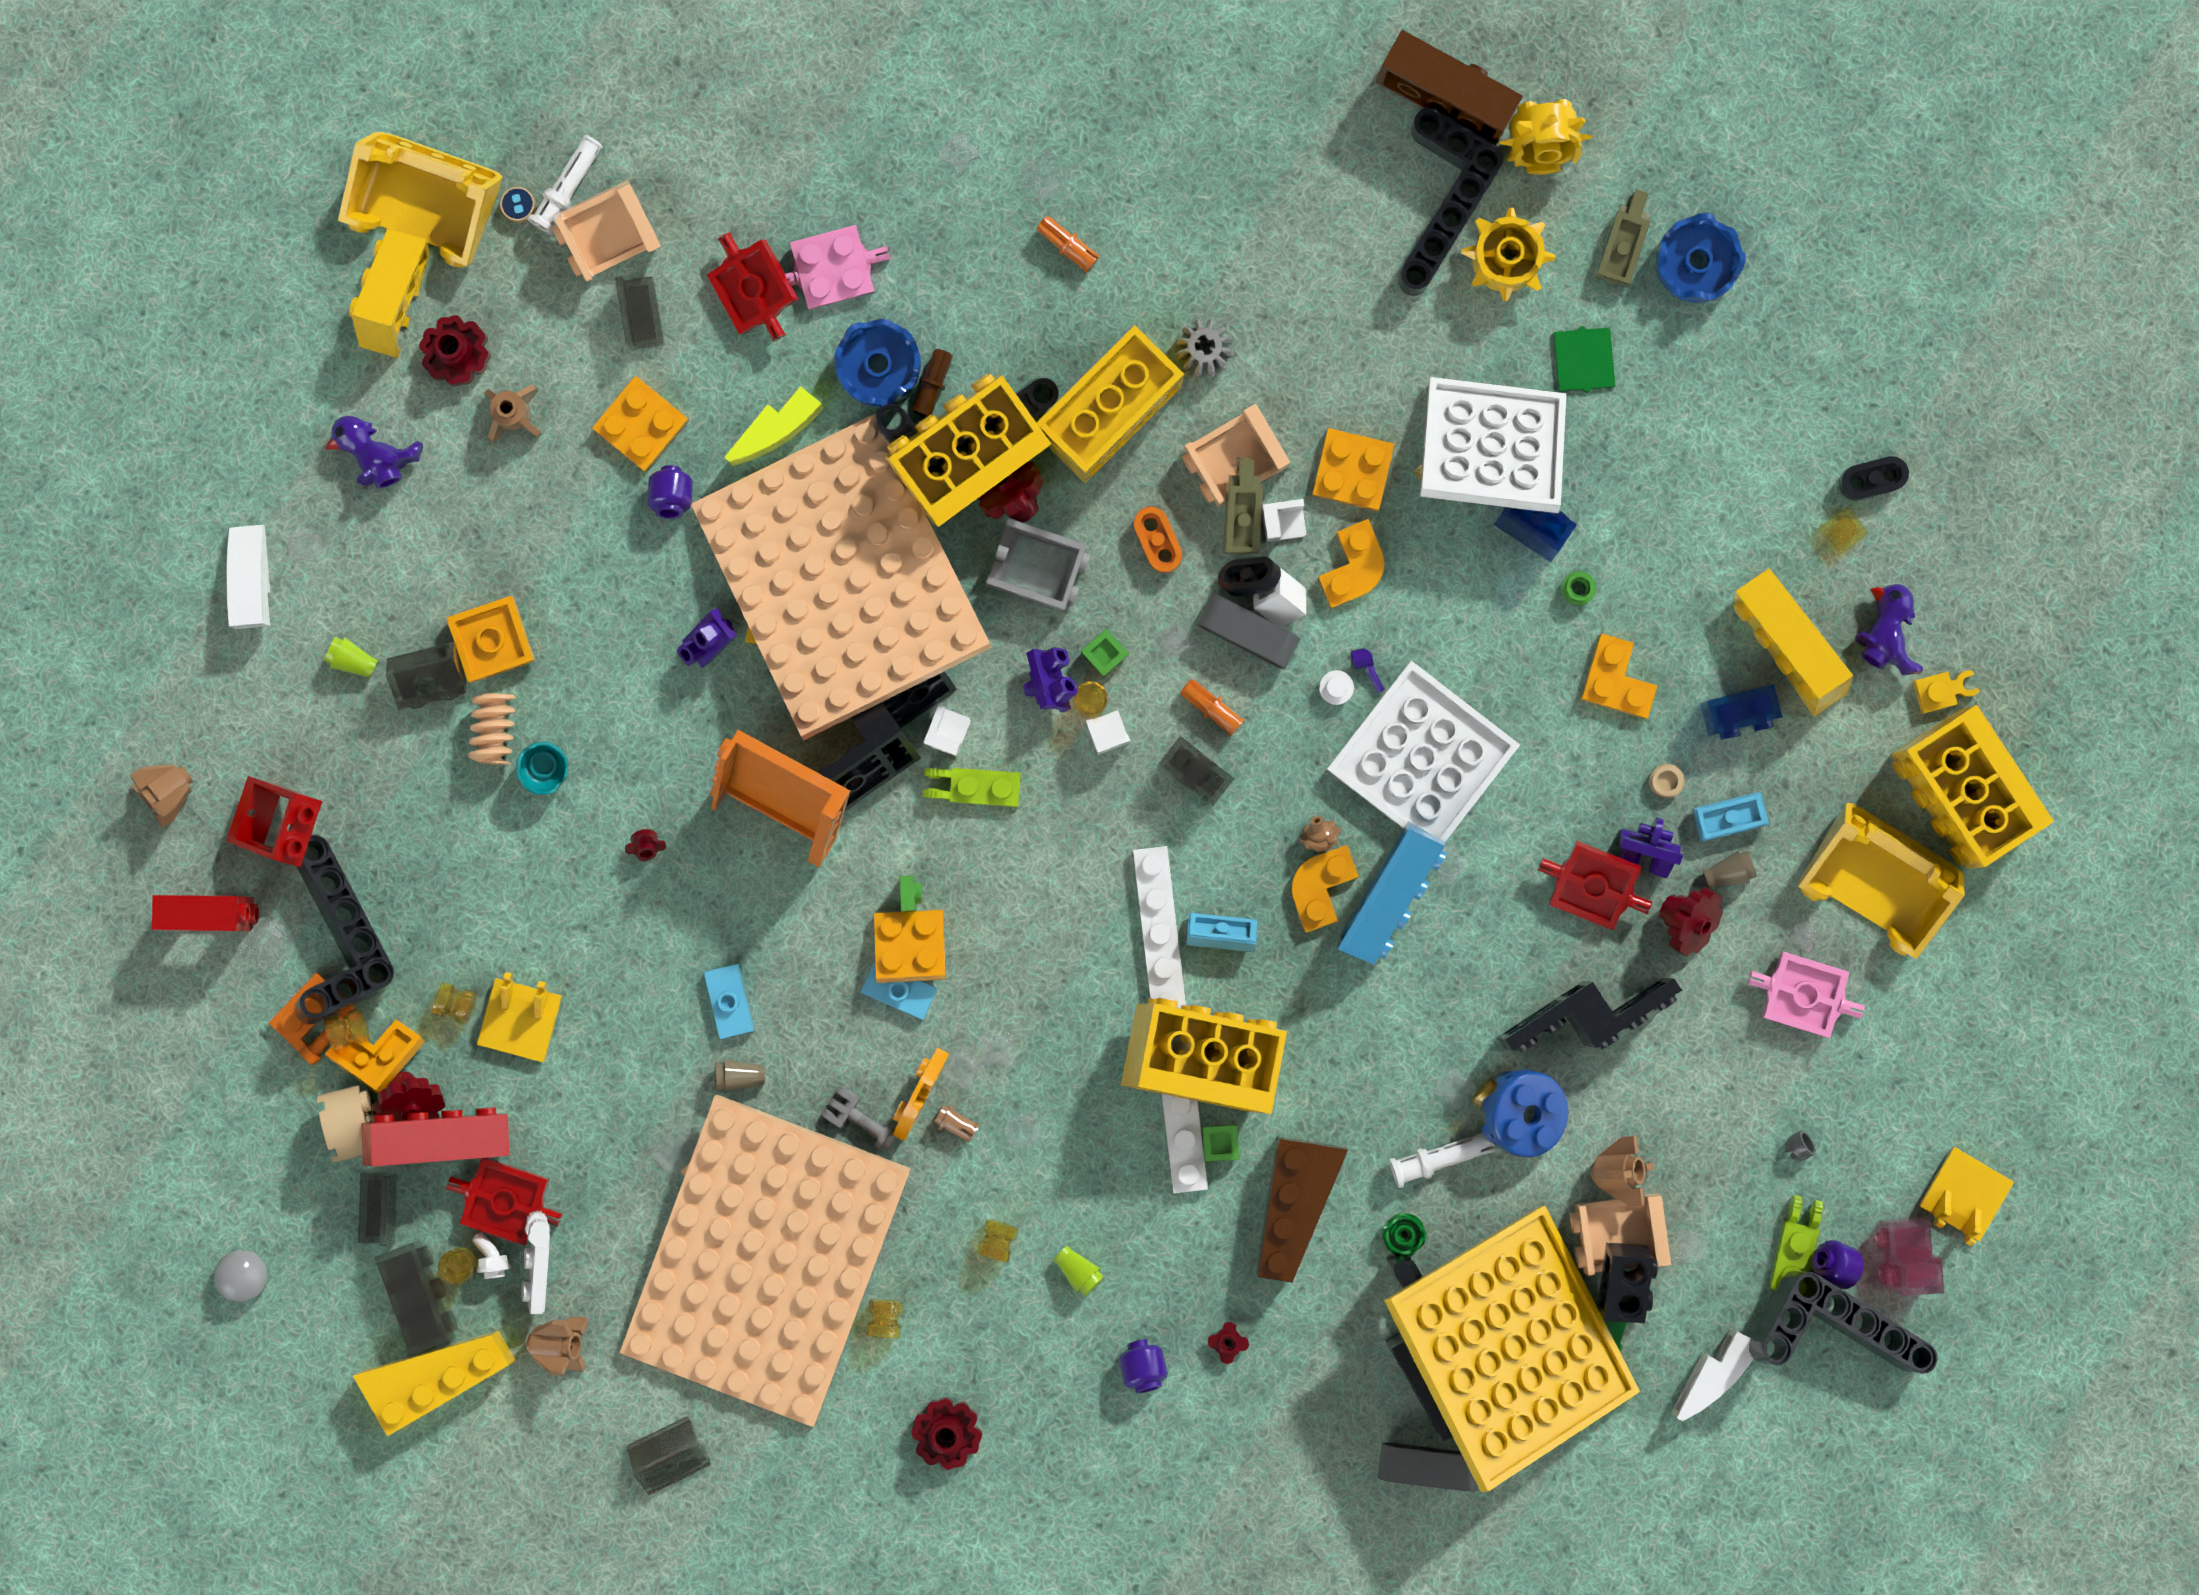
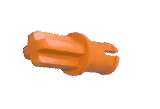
(1068, 244)
(1211, 706)

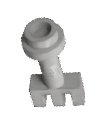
(849, 1112)

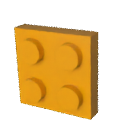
(640, 424)
(1353, 469)
(490, 639)
(909, 946)

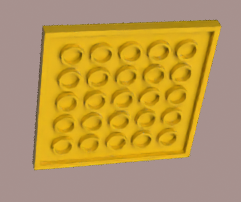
(1512, 1347)

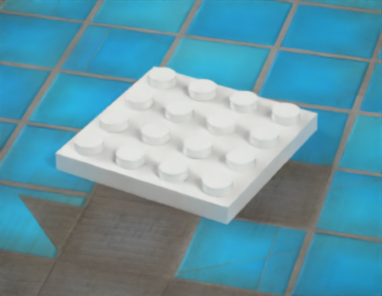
(1493, 445)
(1423, 755)

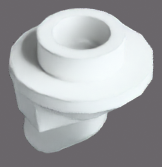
(493, 1264)

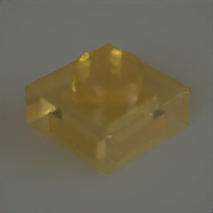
(1843, 530)

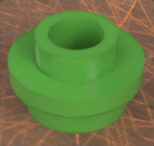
(1589, 588)

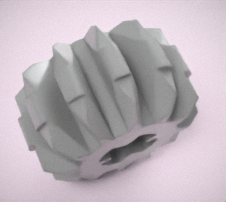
(1210, 337)

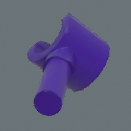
(1363, 658)

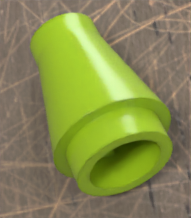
(348, 657)
(1079, 1271)

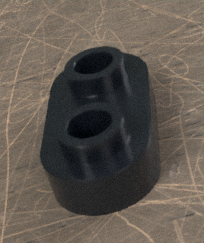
(1872, 478)
(1249, 576)

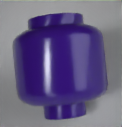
(670, 492)
(1838, 1263)
(1143, 1366)

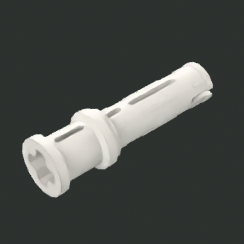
(558, 197)
(1426, 1162)

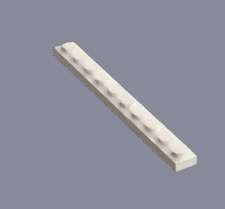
(1166, 982)

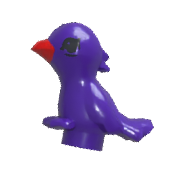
(376, 459)
(1885, 639)

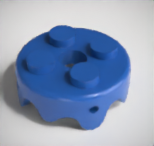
(1714, 240)
(872, 339)
(1506, 1107)

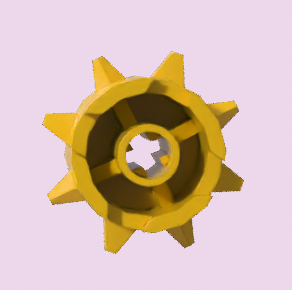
(1545, 136)
(1524, 243)

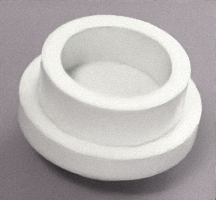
(1336, 687)

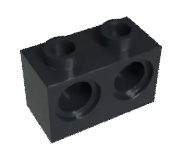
(1620, 1283)

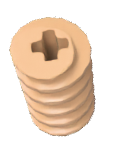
(491, 728)

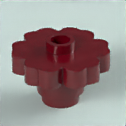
(468, 359)
(1014, 495)
(1691, 919)
(409, 1095)
(948, 1451)

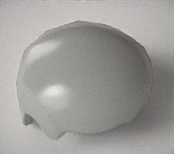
(240, 1276)

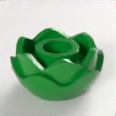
(1415, 1234)

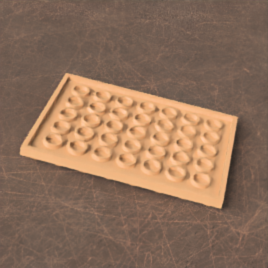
(839, 578)
(765, 1260)

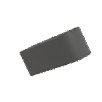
(1248, 631)
(1425, 1467)

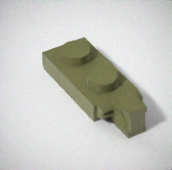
(1625, 241)
(1243, 510)

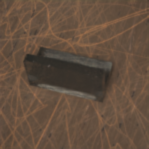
(640, 312)
(377, 1208)
(667, 1456)

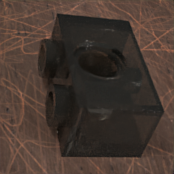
(437, 662)
(1196, 771)

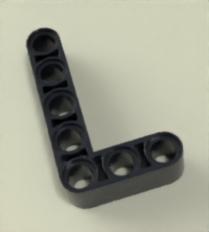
(1454, 202)
(1025, 394)
(343, 934)
(1841, 1318)

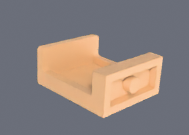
(605, 230)
(1217, 452)
(1619, 1223)

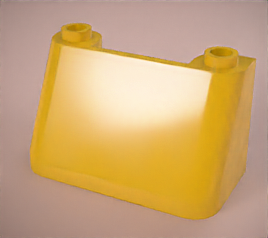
(419, 194)
(1884, 879)

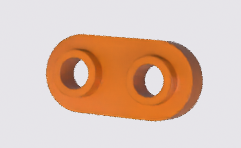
(1158, 540)

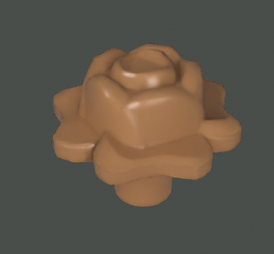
(1320, 834)

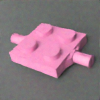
(833, 267)
(1805, 994)

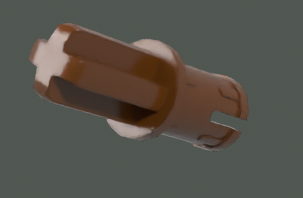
(932, 383)

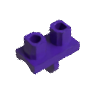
(707, 639)
(1047, 682)
(1664, 853)

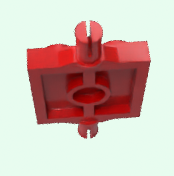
(752, 286)
(1594, 885)
(502, 1199)

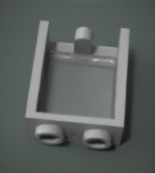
(1038, 565)

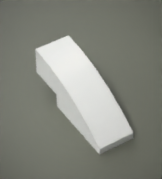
(247, 577)
(1714, 1375)

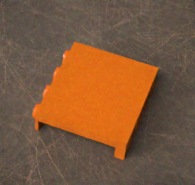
(780, 791)

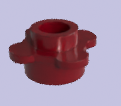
(645, 844)
(1238, 1344)

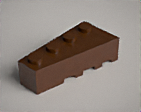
(1296, 1197)

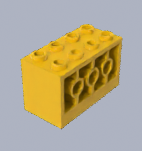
(1110, 404)
(990, 453)
(1992, 784)
(1235, 1071)

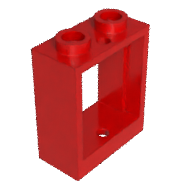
(252, 830)
(204, 913)

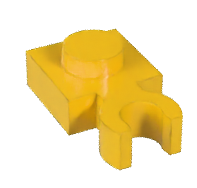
(1939, 691)

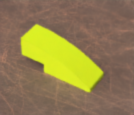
(774, 428)

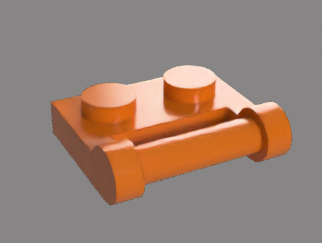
(294, 1030)

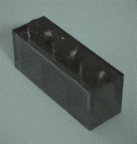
(416, 1296)

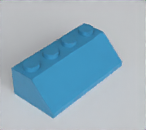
(1391, 893)

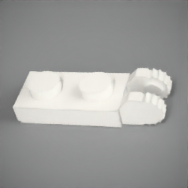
(536, 1261)

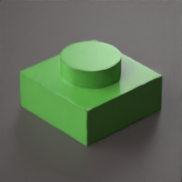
(1104, 652)
(910, 893)
(1220, 1142)

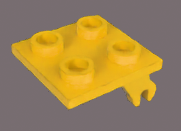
(519, 1018)
(1965, 1195)

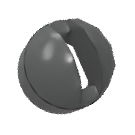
(1801, 1145)

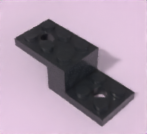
(886, 746)
(1590, 1015)
(1407, 1273)

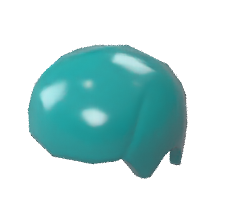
(542, 768)

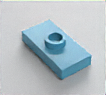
(1730, 816)
(1221, 932)
(908, 996)
(729, 1001)

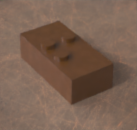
(1446, 84)

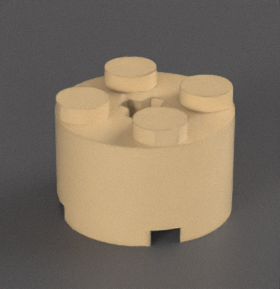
(343, 1120)

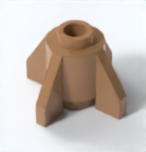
(517, 417)
(162, 790)
(1619, 1171)
(558, 1345)

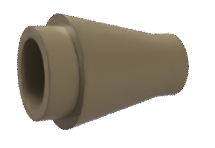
(1731, 871)
(737, 1075)

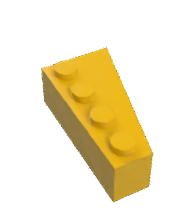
(1793, 642)
(420, 1383)

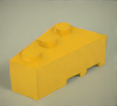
(388, 291)

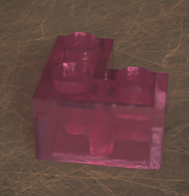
(1908, 1257)

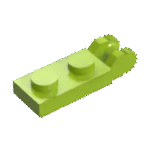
(977, 786)
(1796, 1242)

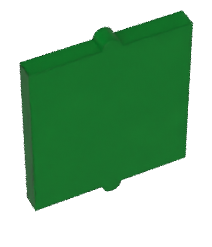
(1584, 359)

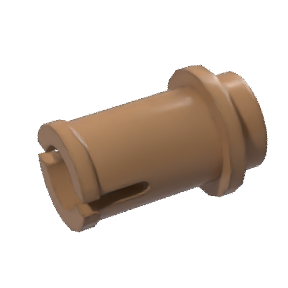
(955, 1123)

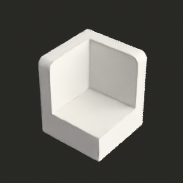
(1283, 520)
(1282, 603)
(947, 731)
(1107, 732)

